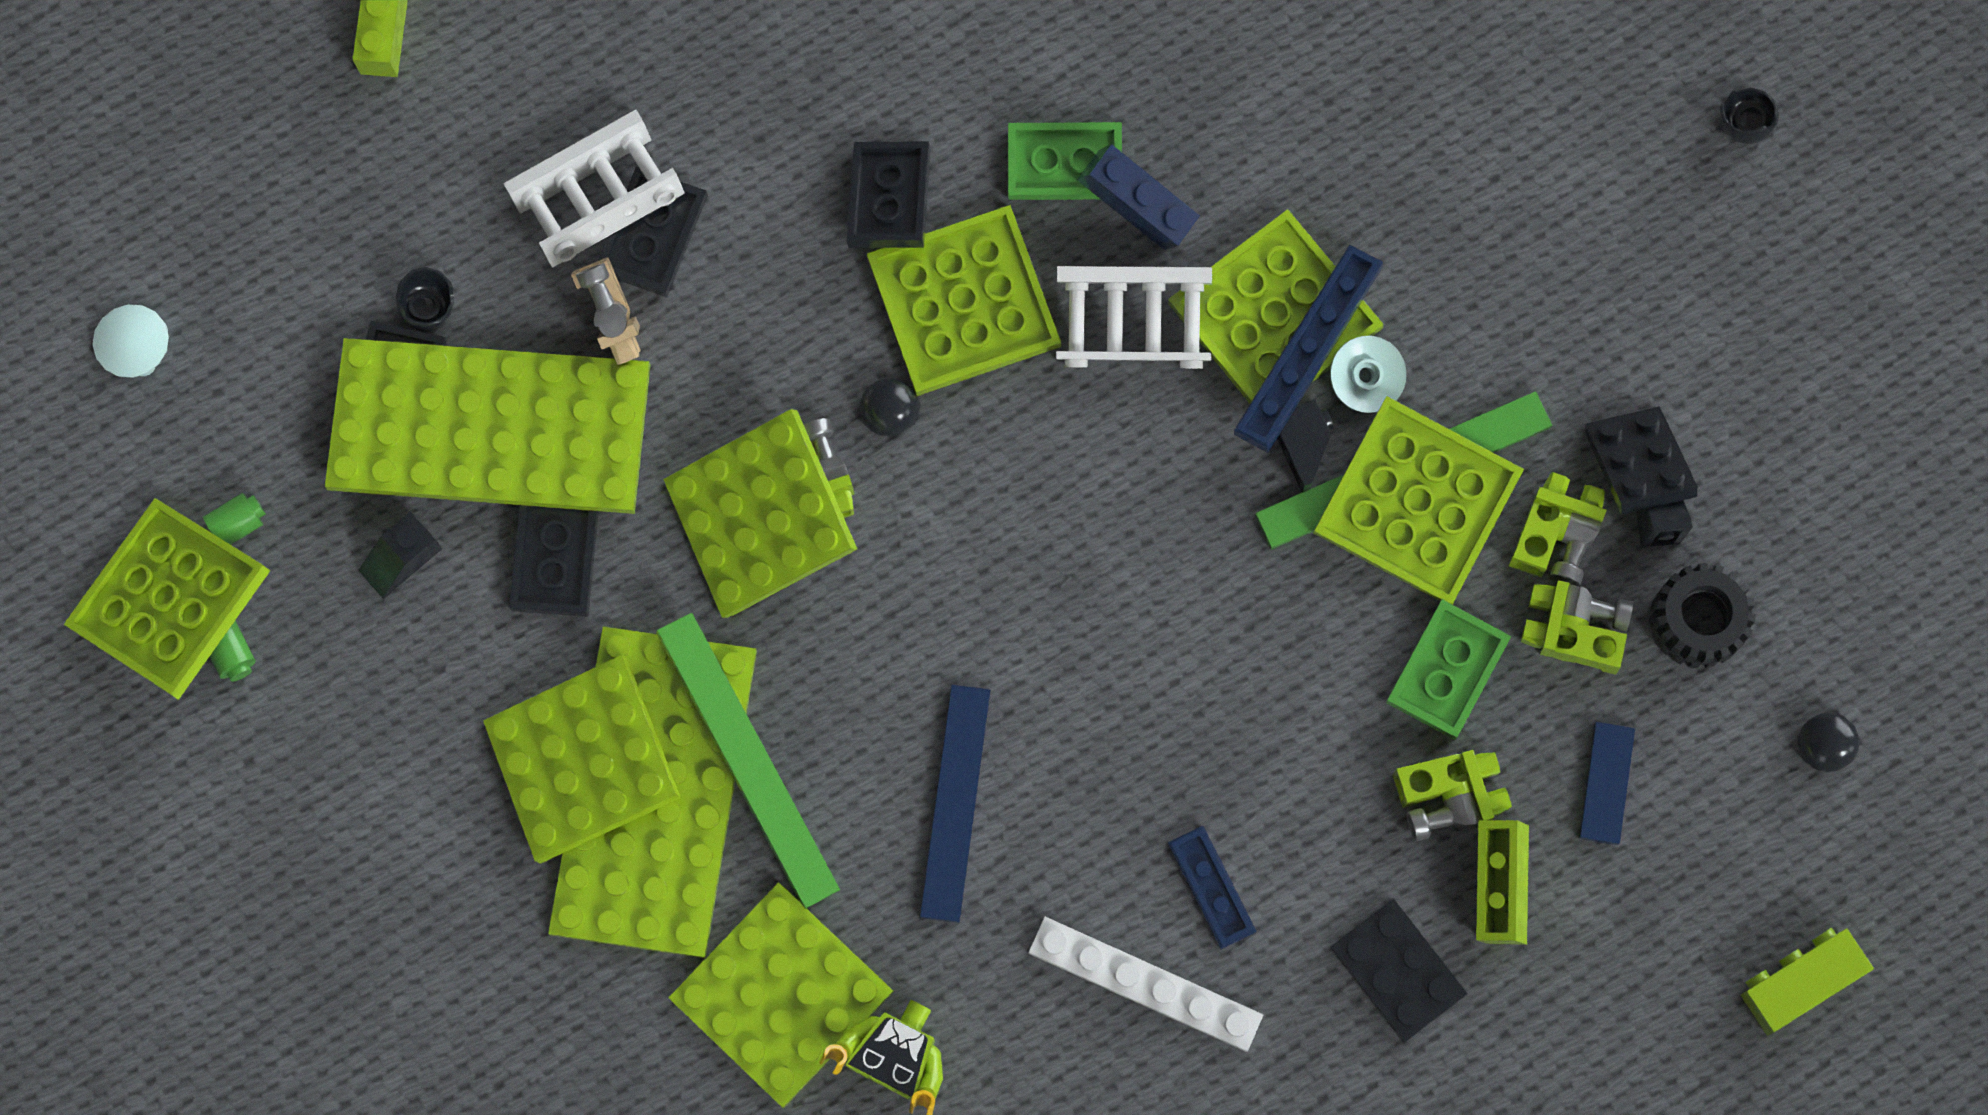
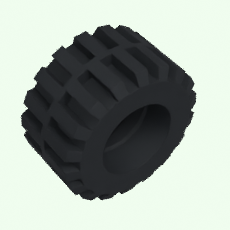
(1685, 642)

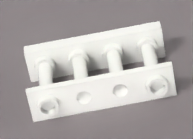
(576, 163)
(1115, 282)

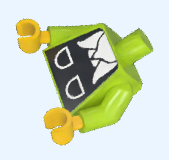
(893, 1055)

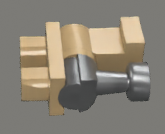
(611, 310)

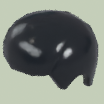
(1760, 119)
(424, 284)
(889, 407)
(1828, 742)

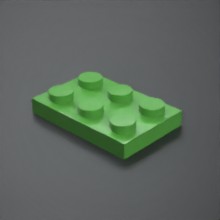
(1052, 156)
(1448, 669)

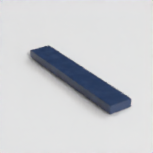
(1308, 348)
(955, 804)

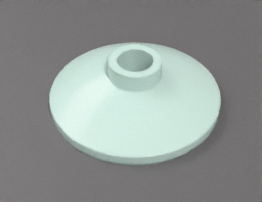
(1386, 370)

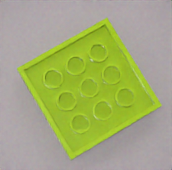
(1261, 300)
(964, 301)
(1418, 501)
(760, 513)
(167, 598)
(581, 759)
(780, 994)

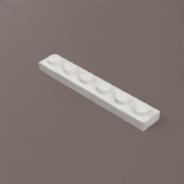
(1146, 984)

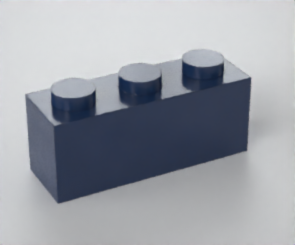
(1138, 197)

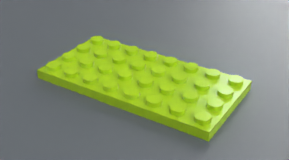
(488, 426)
(660, 873)

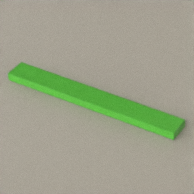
(1490, 430)
(747, 760)

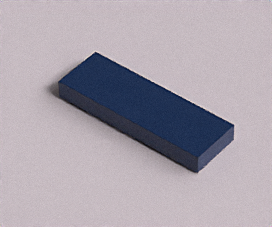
(1607, 783)
(1212, 887)

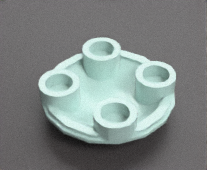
(130, 341)

